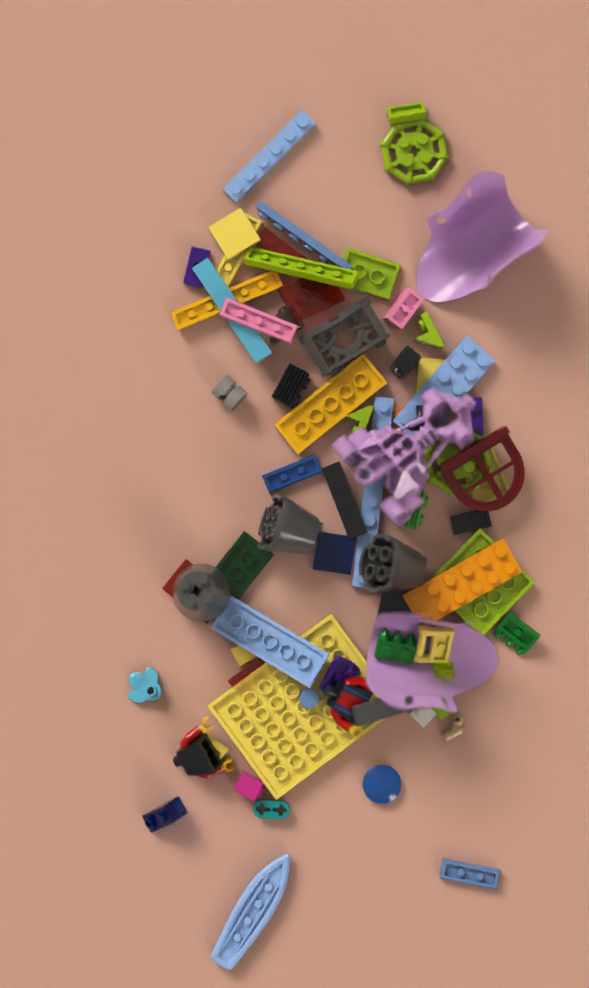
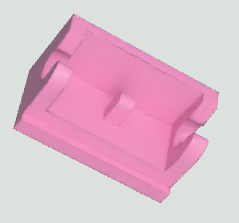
(403, 308)

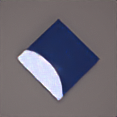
(334, 553)

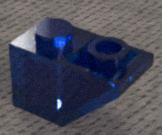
(165, 814)

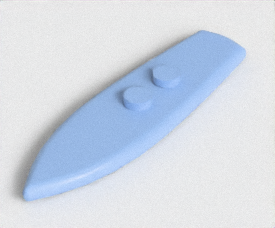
(252, 913)

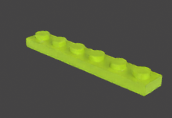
(301, 267)

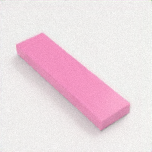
(258, 320)

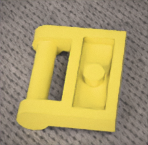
(439, 646)

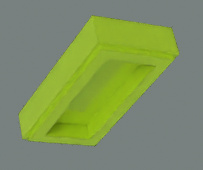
(406, 113)

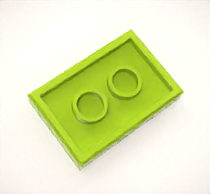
(375, 274)

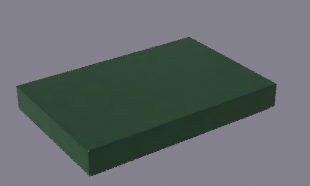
(243, 563)

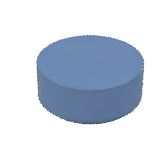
(309, 698)

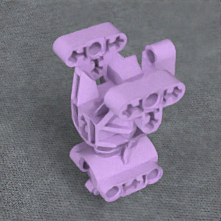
(403, 455)

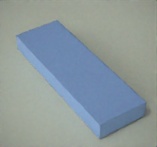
(469, 873)

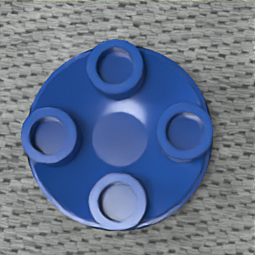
(381, 784)

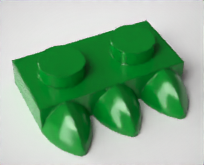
(516, 632)
(394, 648)

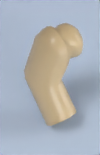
(456, 728)

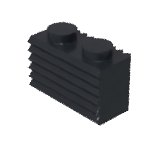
(405, 362)
(291, 385)

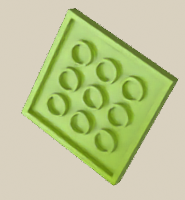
(495, 603)

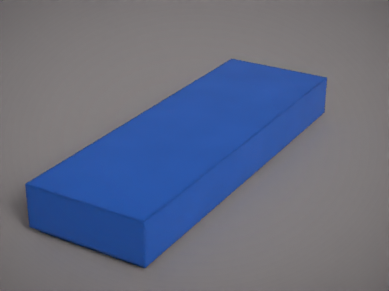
(292, 473)

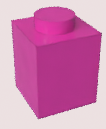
(249, 786)

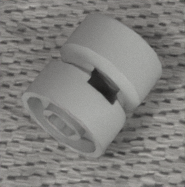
(229, 393)

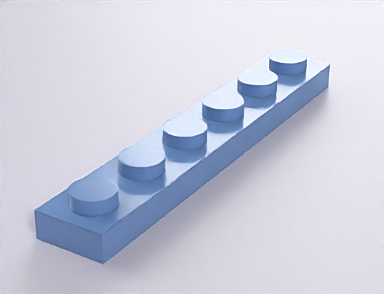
(297, 234)

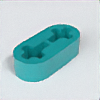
(270, 803)

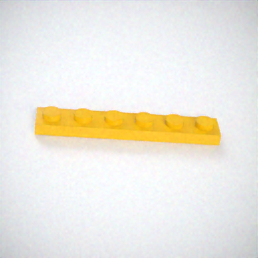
(242, 292)

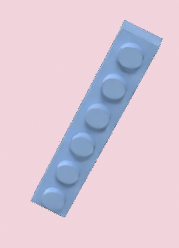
(269, 156)

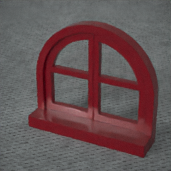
(473, 452)

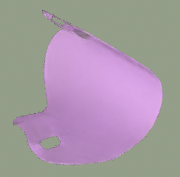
(475, 241)
(393, 681)

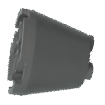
(288, 527)
(391, 565)
(212, 599)

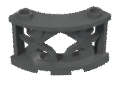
(352, 312)

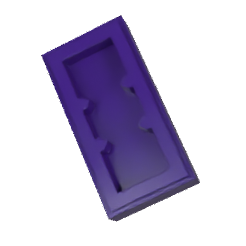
(196, 256)

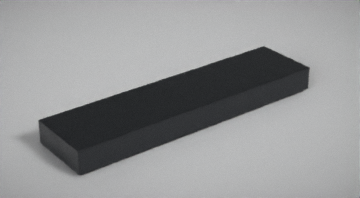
(344, 500)

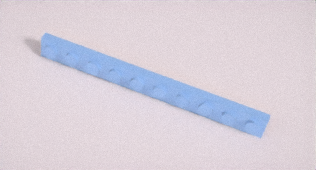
(372, 493)

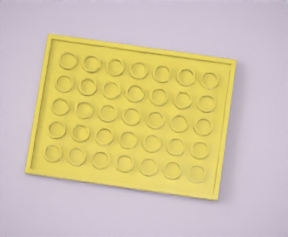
(273, 727)

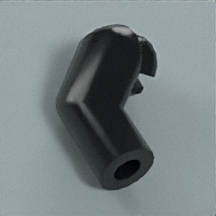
(419, 412)

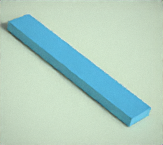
(219, 291)

